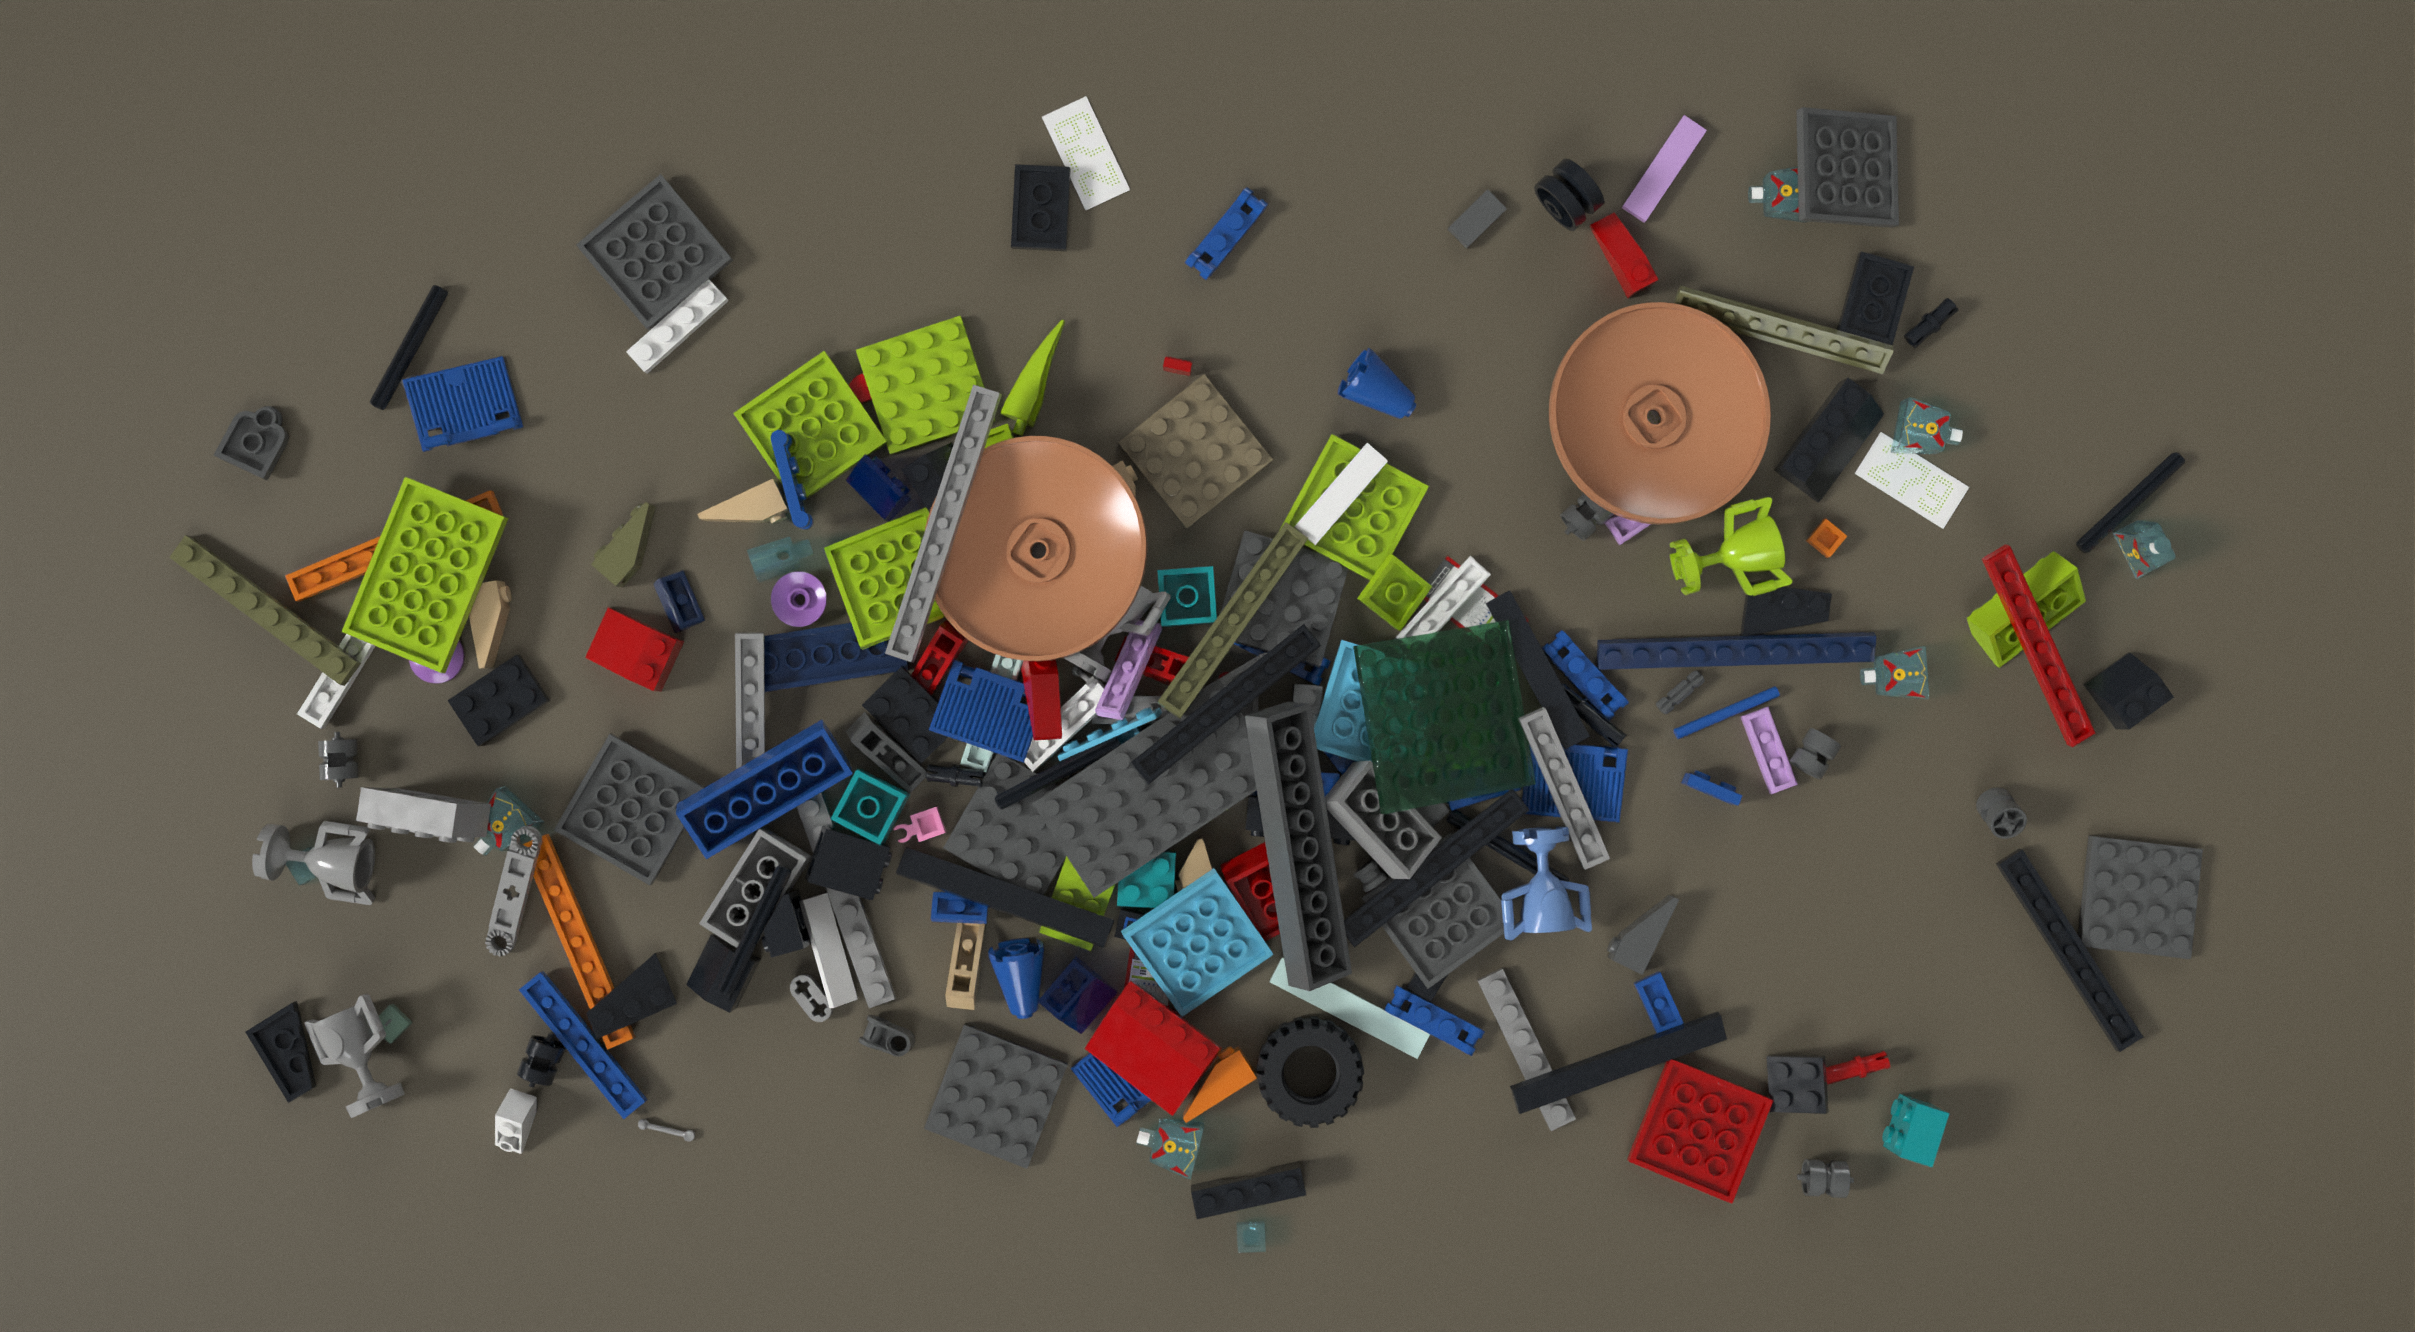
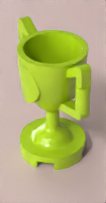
(1747, 549)

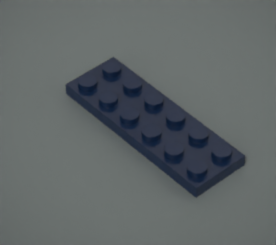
(823, 657)

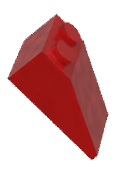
(634, 650)
(1252, 887)

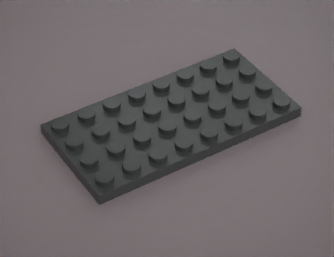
(1118, 823)

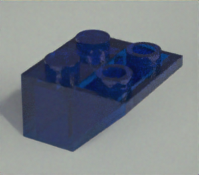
(877, 488)
(1077, 995)

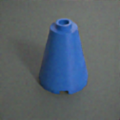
(1377, 386)
(1019, 973)

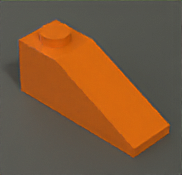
(1224, 1078)

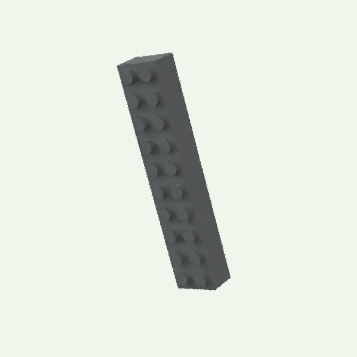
(1298, 844)

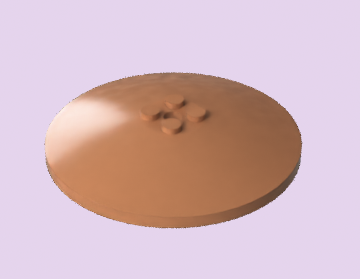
(1707, 402)
(1093, 560)

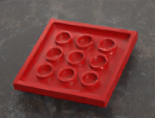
(1700, 1130)

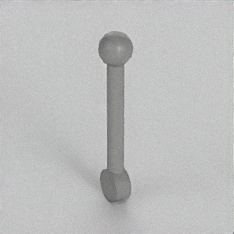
(1090, 682)
(688, 1136)

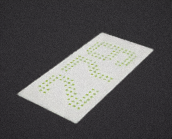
(1086, 152)
(1912, 481)

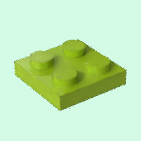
(1394, 592)

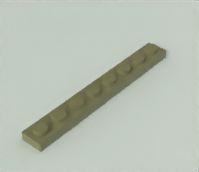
(1790, 331)
(265, 610)
(1232, 620)

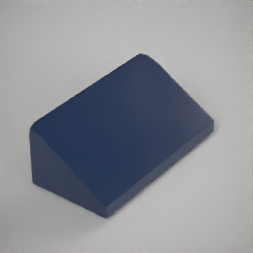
(679, 601)

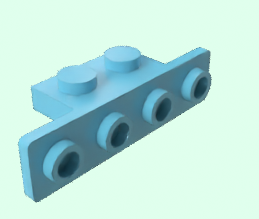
(1122, 729)

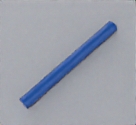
(1726, 712)

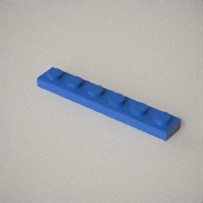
(583, 1044)

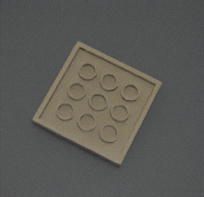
(1195, 451)

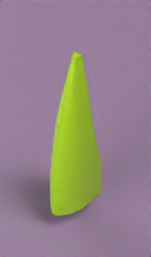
(1028, 391)

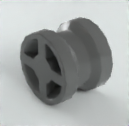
(1370, 875)

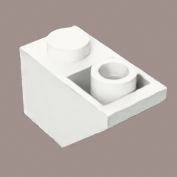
(514, 1121)

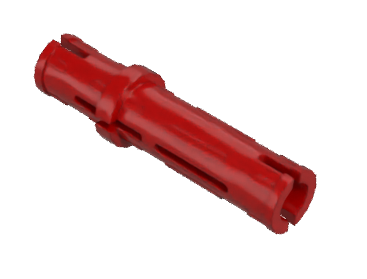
(1857, 1067)

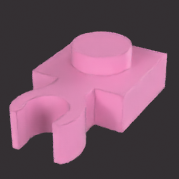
(925, 825)

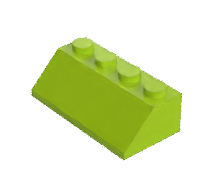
(2057, 593)

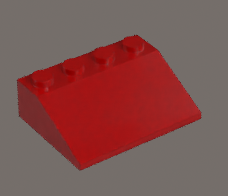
(1152, 1047)

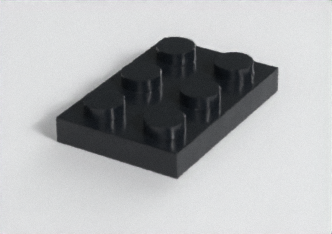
(1040, 207)
(1875, 298)
(498, 700)
(906, 713)

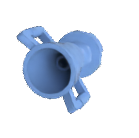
(1545, 900)

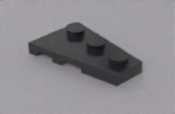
(1784, 610)
(634, 999)
(284, 1051)

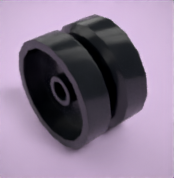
(1569, 194)

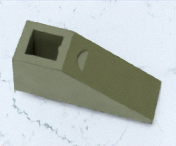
(626, 551)

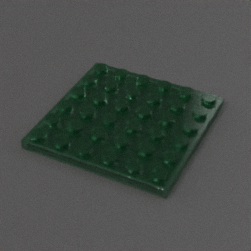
(1444, 716)

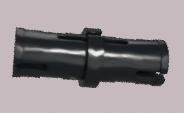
(1931, 322)
(955, 775)

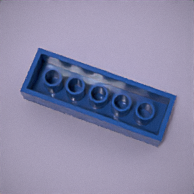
(763, 789)

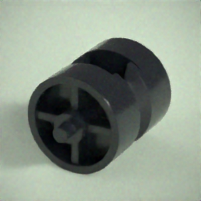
(541, 1060)

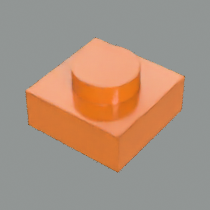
(1826, 538)

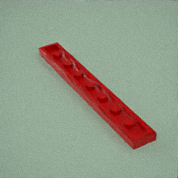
(2038, 645)

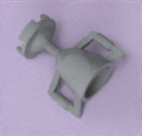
(1093, 660)
(335, 862)
(349, 1041)

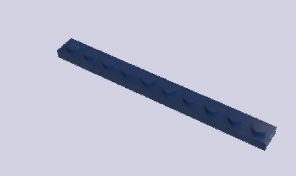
(1736, 650)

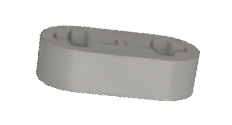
(806, 1001)

